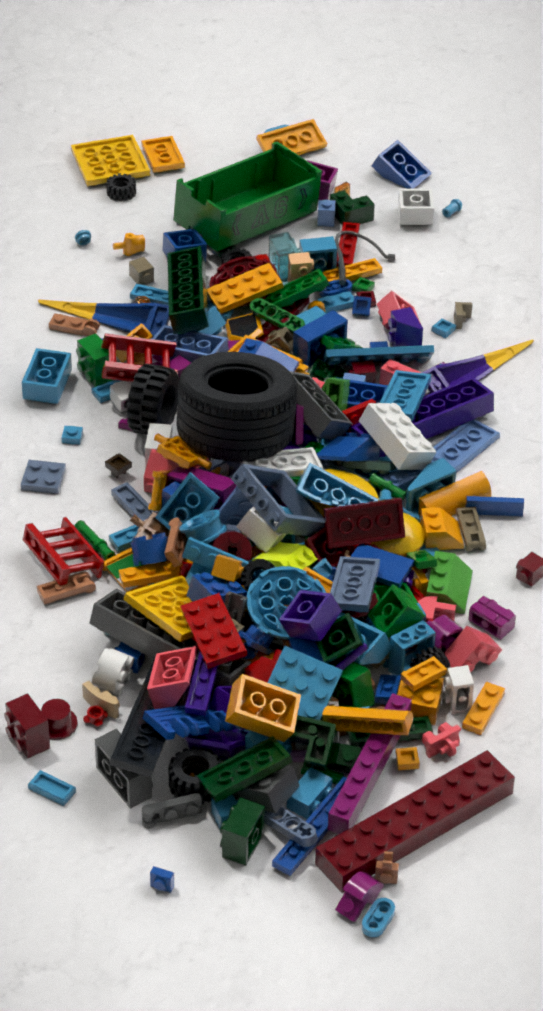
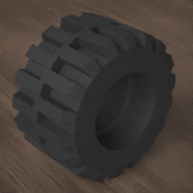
(188, 762)

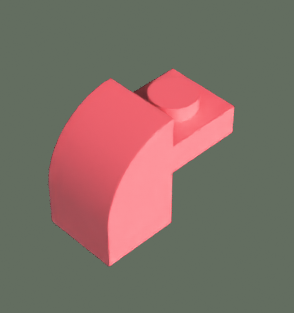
(436, 609)

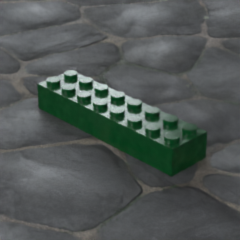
(187, 290)

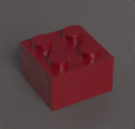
(27, 726)

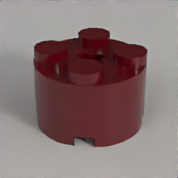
(234, 539)

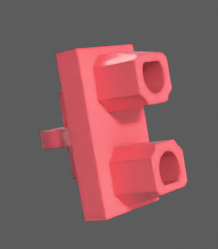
(444, 742)

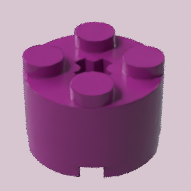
(445, 630)

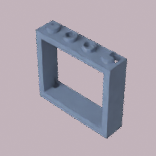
(251, 482)

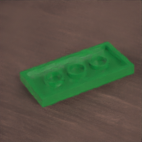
(298, 289)

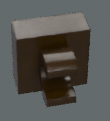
(118, 464)

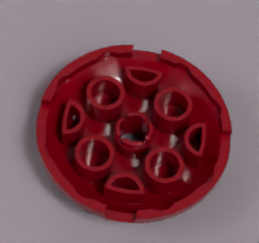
(237, 267)

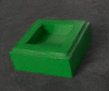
(363, 285)

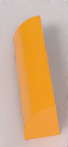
(455, 494)
(369, 720)

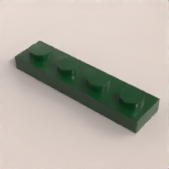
(418, 727)

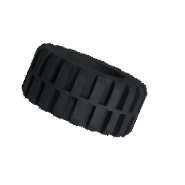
(152, 397)

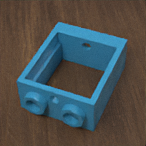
(405, 639)

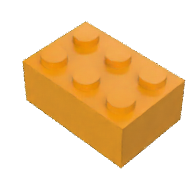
(263, 708)

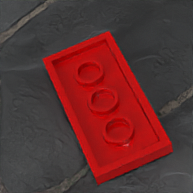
(213, 630)

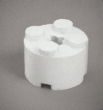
(113, 671)

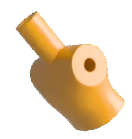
(131, 244)

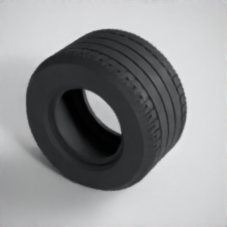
(236, 406)

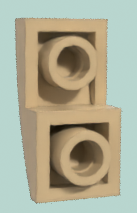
(105, 700)

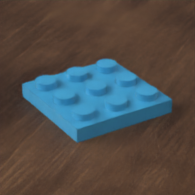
(306, 677)

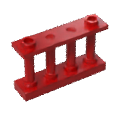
(127, 371)
(55, 562)

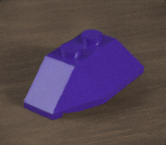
(222, 743)

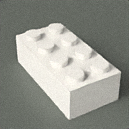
(397, 436)

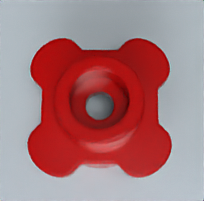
(95, 716)

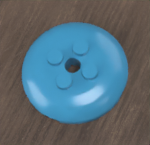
(273, 591)

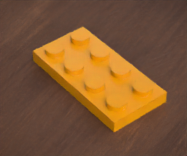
(299, 138)
(244, 288)

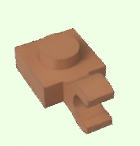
(387, 870)

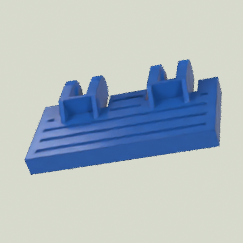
(175, 721)

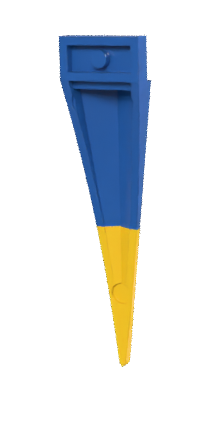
(117, 315)

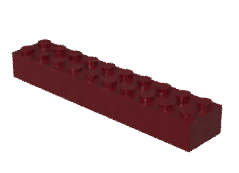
(415, 819)

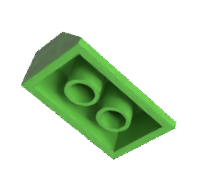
(450, 580)

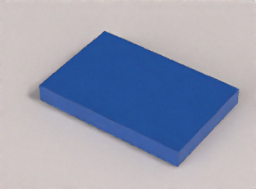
(392, 566)

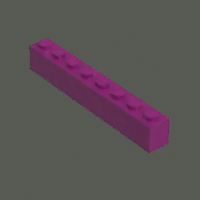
(364, 773)

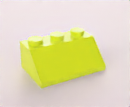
(289, 555)

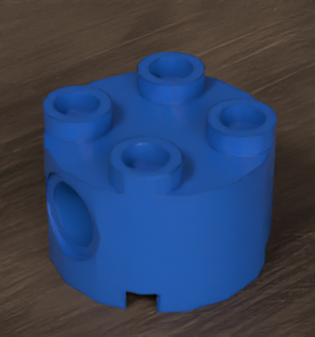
(149, 550)

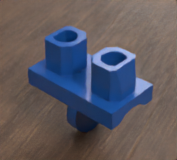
(256, 641)

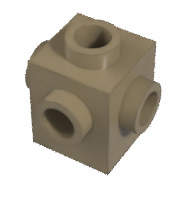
(281, 339)

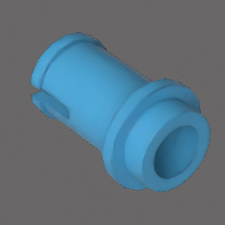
(455, 205)

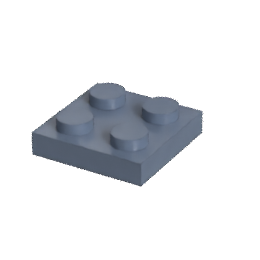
(43, 476)

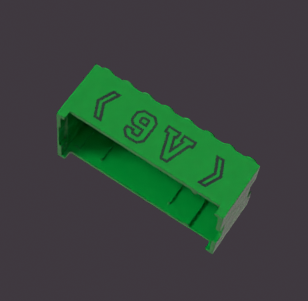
(248, 197)

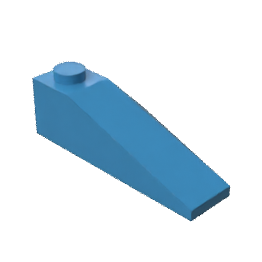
(328, 489)

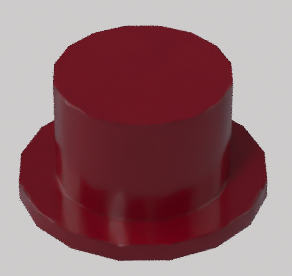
(60, 718)

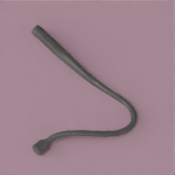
(342, 276)

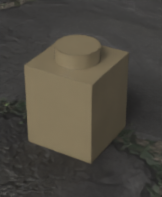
(141, 271)

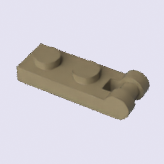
(471, 528)

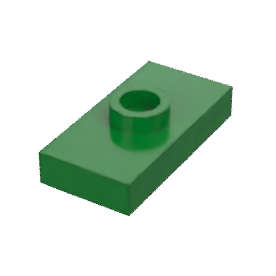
(422, 559)

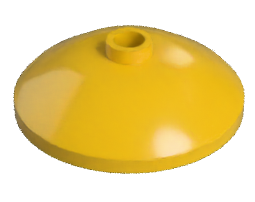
(413, 538)

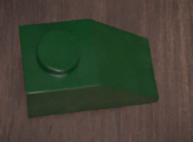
(343, 757)

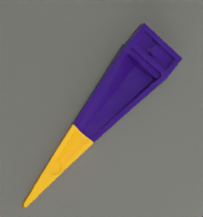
(476, 367)

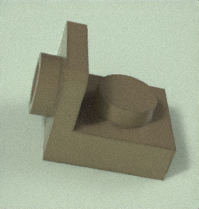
(461, 312)

